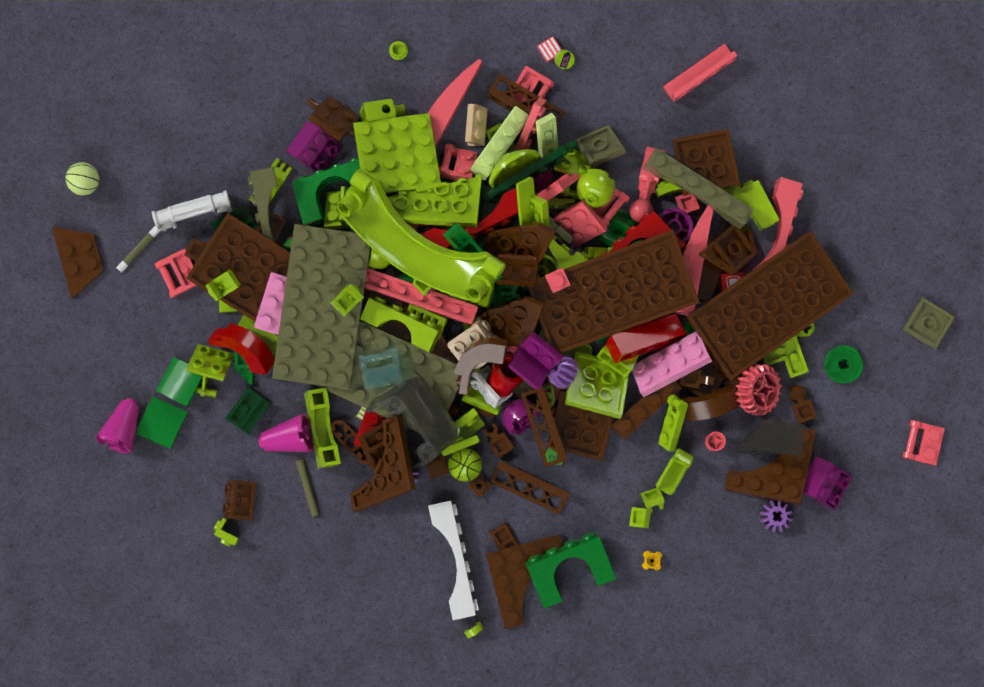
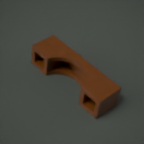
(643, 410)

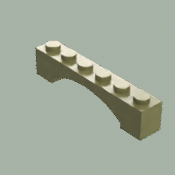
(263, 182)
(725, 204)

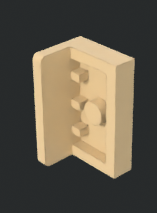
(476, 125)

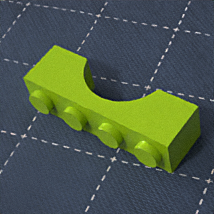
(422, 334)
(319, 420)

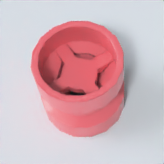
(715, 441)

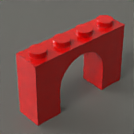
(649, 227)

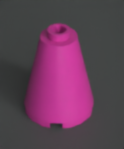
(120, 427)
(288, 436)

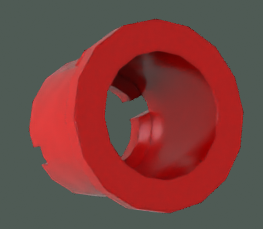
(503, 379)

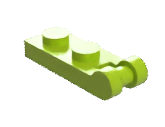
(673, 423)

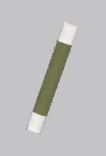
(138, 249)

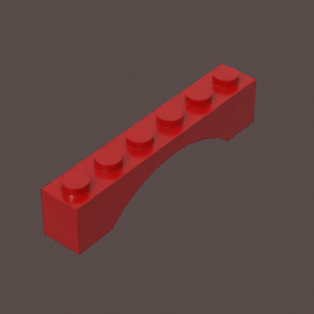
(501, 215)

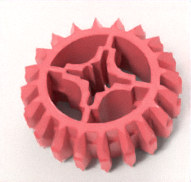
(758, 389)

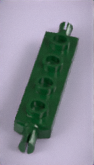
(540, 166)

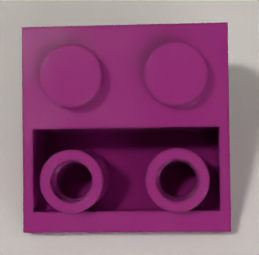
(314, 148)
(826, 483)

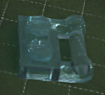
(381, 375)

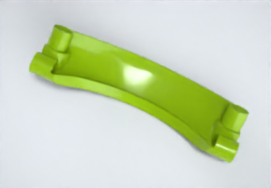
(384, 230)

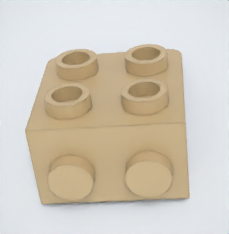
(478, 331)

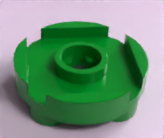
(852, 359)

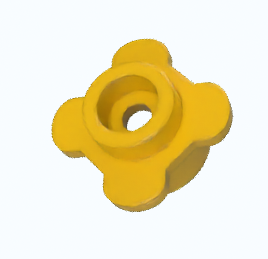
(648, 556)

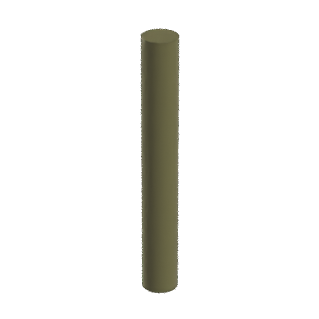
(307, 488)

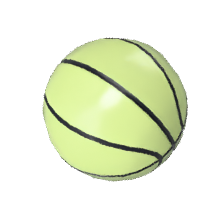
(82, 178)

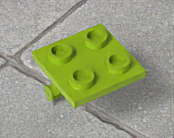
(573, 163)
(210, 364)

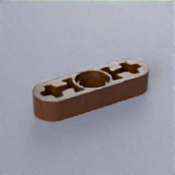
(353, 434)

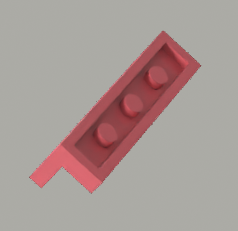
(699, 72)

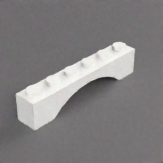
(461, 599)

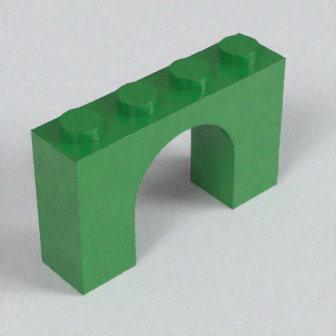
(310, 188)
(543, 567)

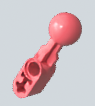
(646, 187)

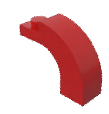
(247, 344)

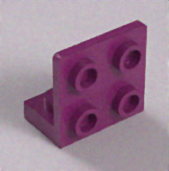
(534, 360)

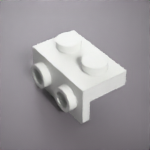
(479, 383)

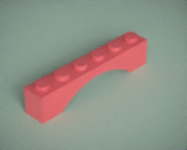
(785, 198)

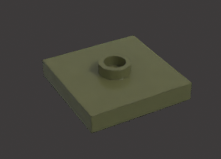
(600, 146)
(928, 323)

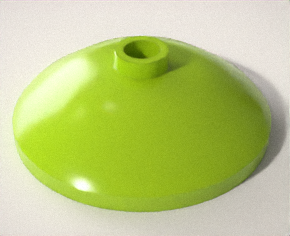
(511, 164)

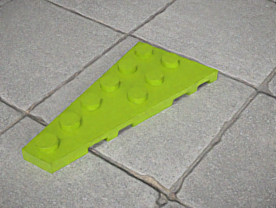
(441, 203)

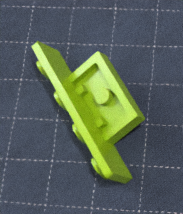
(530, 206)

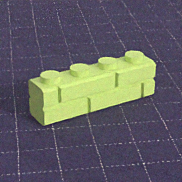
(500, 143)

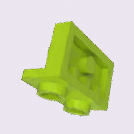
(332, 218)
(469, 423)

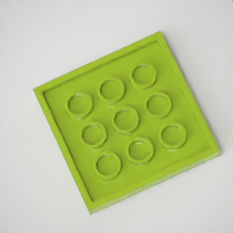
(398, 152)

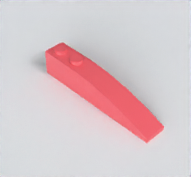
(449, 101)
(691, 256)

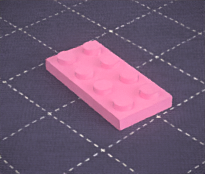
(670, 364)

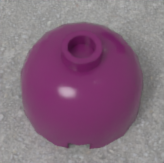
(679, 222)
(515, 416)

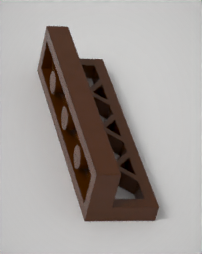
(509, 103)
(550, 424)
(537, 483)

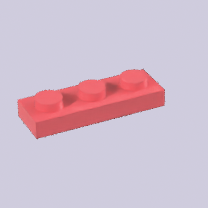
(530, 127)

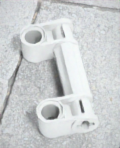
(168, 217)

